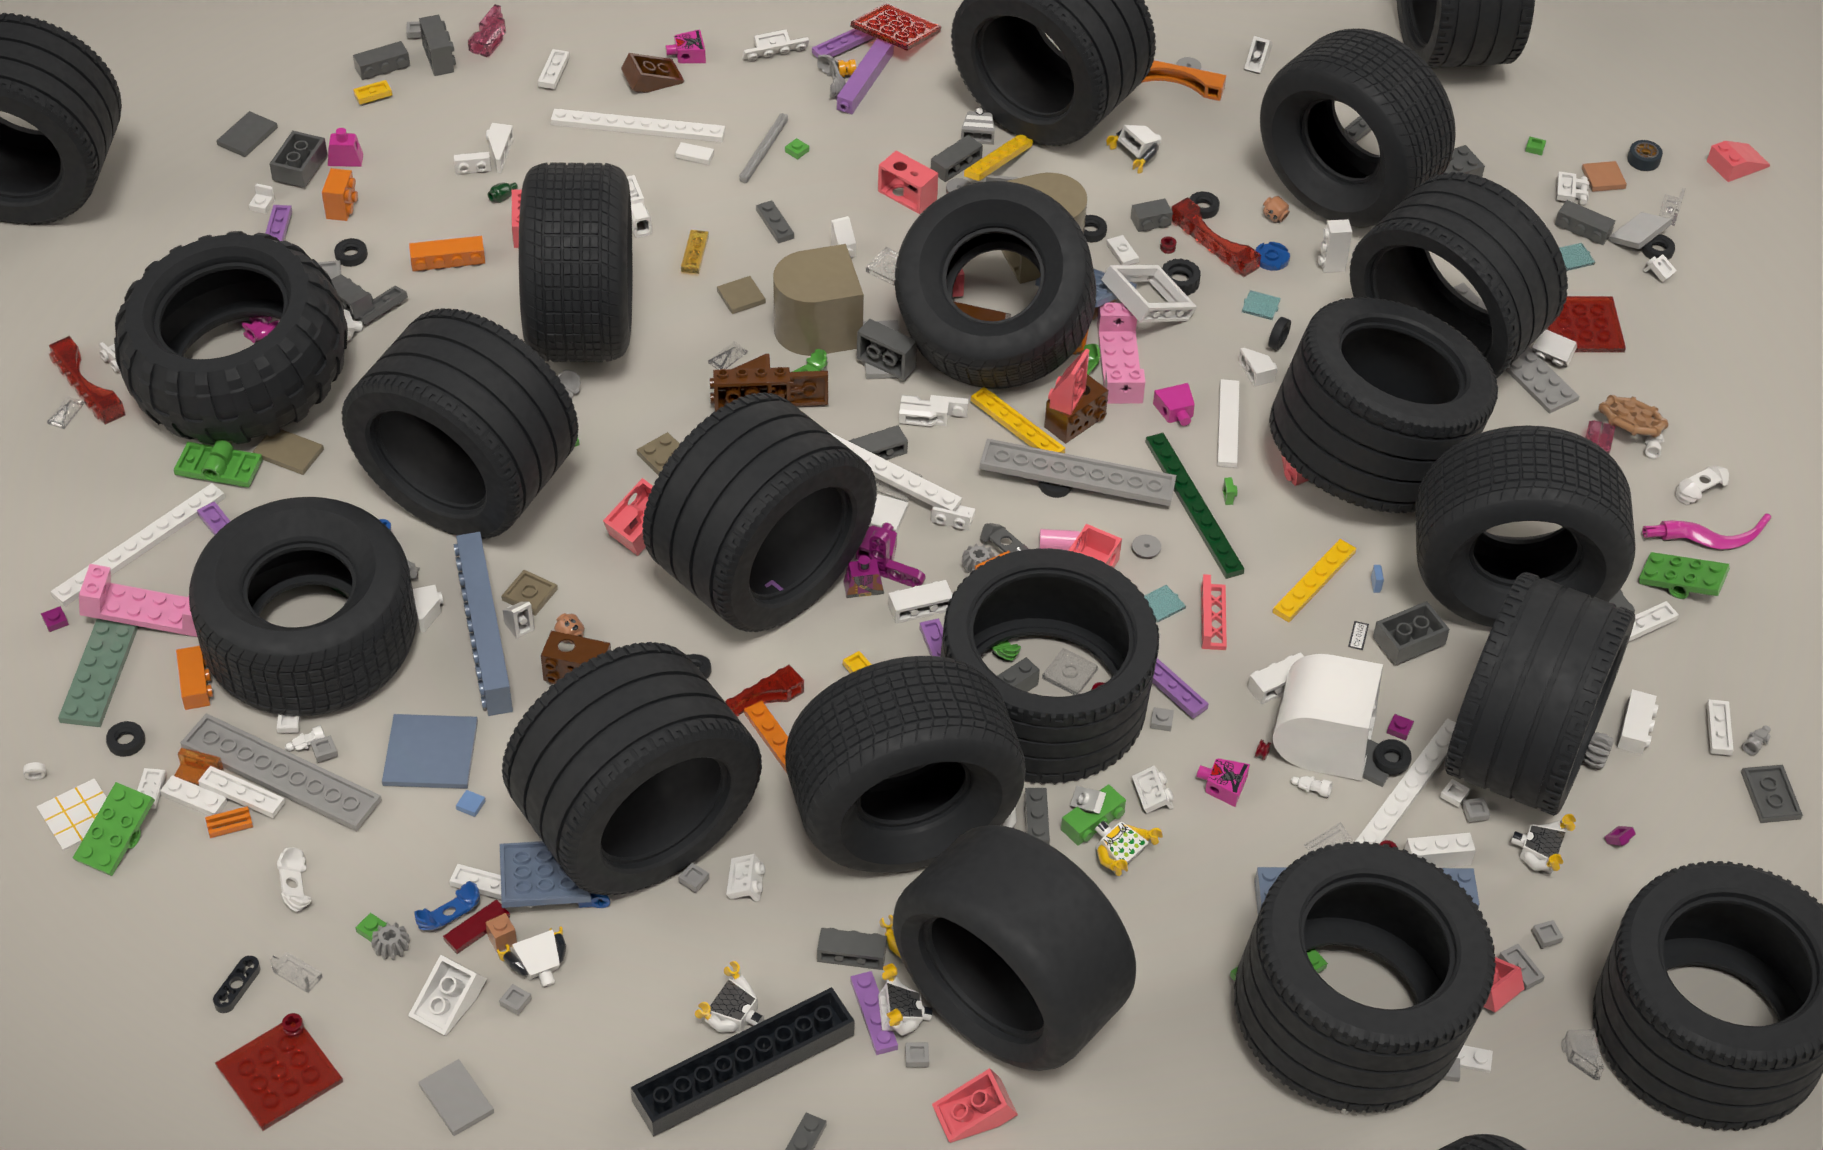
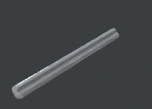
(763, 148)

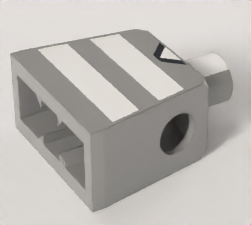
(979, 126)

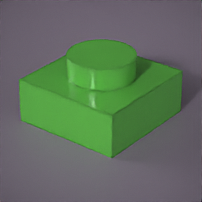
(797, 148)
(1229, 491)
(369, 925)

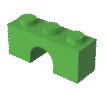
(1081, 825)

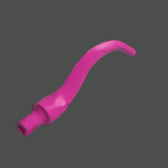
(1682, 529)

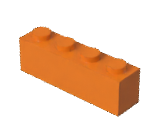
(447, 253)

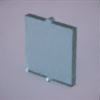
(1576, 256)
(1261, 305)
(1164, 603)

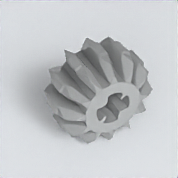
(975, 555)
(1598, 750)
(390, 941)

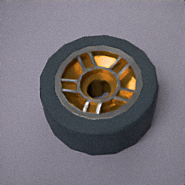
(1645, 155)

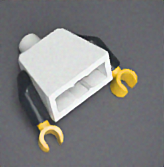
(1139, 141)
(537, 956)

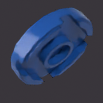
(1273, 256)

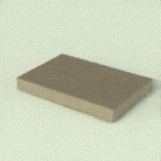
(289, 451)

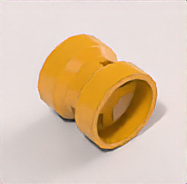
(847, 67)

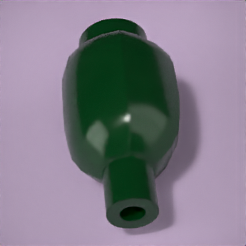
(501, 191)

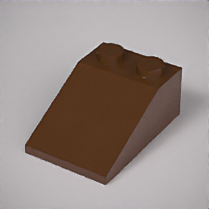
(650, 72)

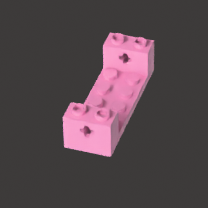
(1120, 354)
(133, 605)

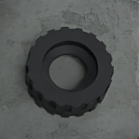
(1187, 268)

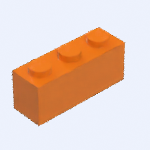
(193, 678)

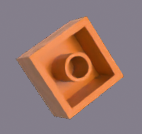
(339, 194)

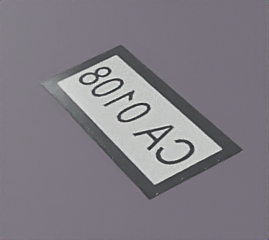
(1358, 635)

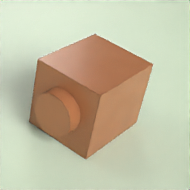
(501, 932)

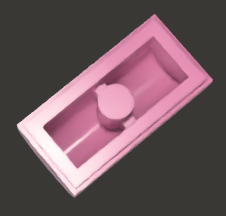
(1058, 539)

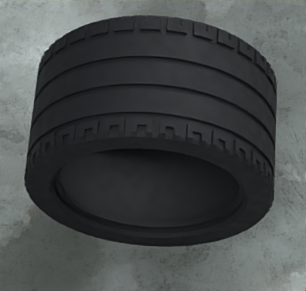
(1466, 30)
(1489, 240)
(1073, 600)
(1538, 692)

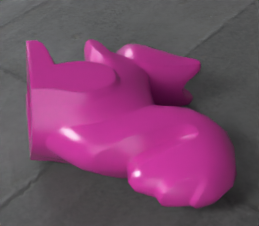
(259, 327)

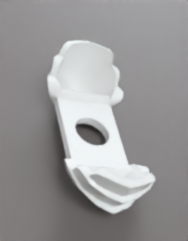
(1691, 488)
(290, 867)

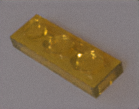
(694, 251)

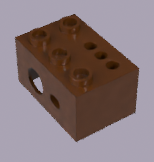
(1087, 412)
(558, 663)

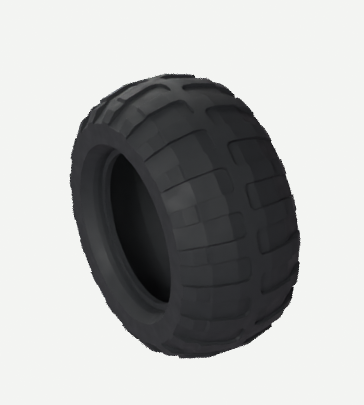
(212, 285)

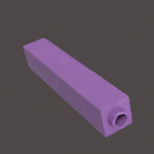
(864, 76)

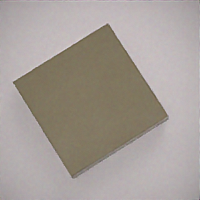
(741, 294)
(531, 589)

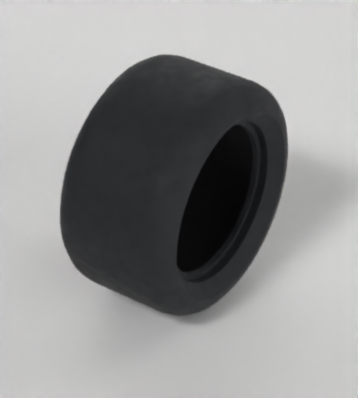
(1015, 947)

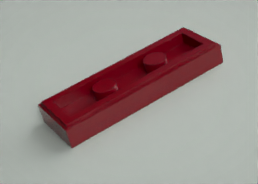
(473, 927)

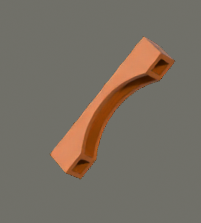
(1206, 83)

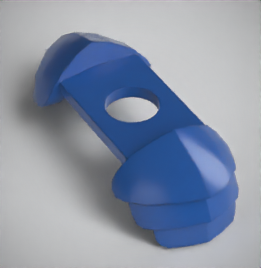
(465, 901)

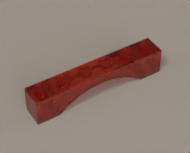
(1239, 257)
(103, 402)
(778, 687)

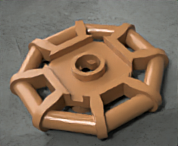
(1633, 416)

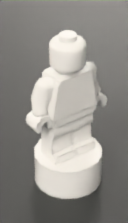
(1653, 447)
(304, 740)
(1309, 783)

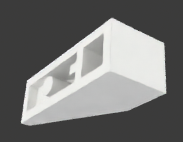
(500, 141)

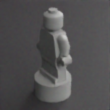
(1754, 743)

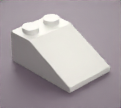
(446, 995)

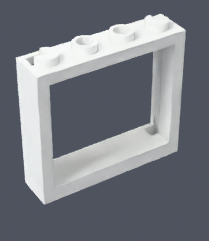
(1179, 306)

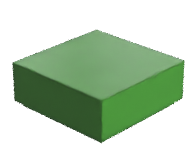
(1535, 145)

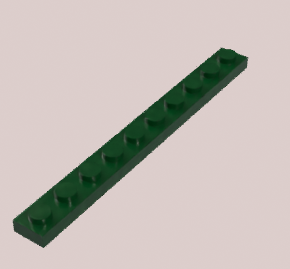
(1195, 506)

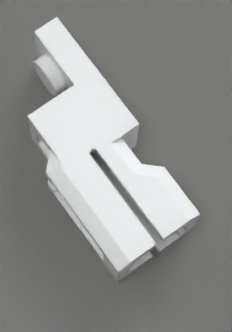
(639, 211)
(931, 412)

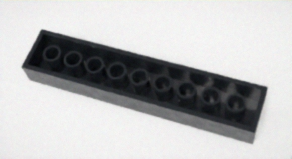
(742, 1061)

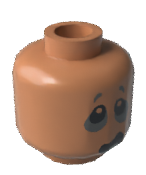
(1276, 209)
(570, 625)

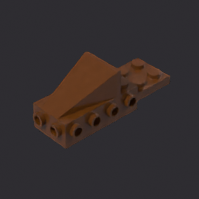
(756, 377)

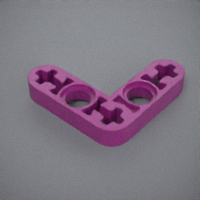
(908, 575)

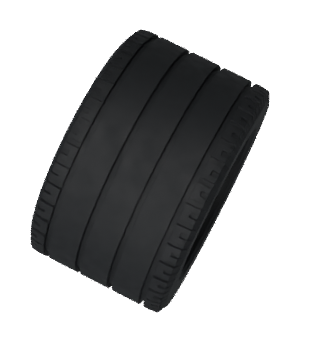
(1036, 86)
(72, 103)
(1378, 400)
(460, 423)
(755, 502)
(631, 768)
(1395, 910)
(1678, 1053)

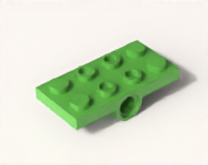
(218, 463)
(1684, 574)
(114, 829)

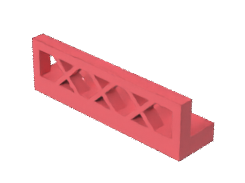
(1209, 616)

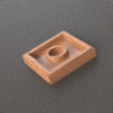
(1604, 176)

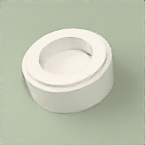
(34, 771)

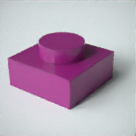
(54, 619)
(1400, 727)
(1620, 835)

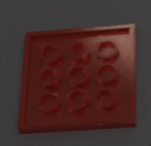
(896, 26)
(1590, 323)
(278, 1074)

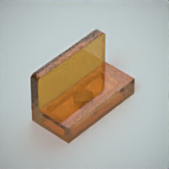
(194, 765)

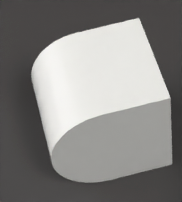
(1328, 714)

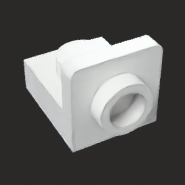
(263, 199)
(1660, 267)

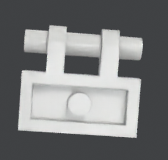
(1567, 187)

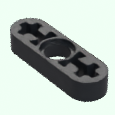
(236, 994)

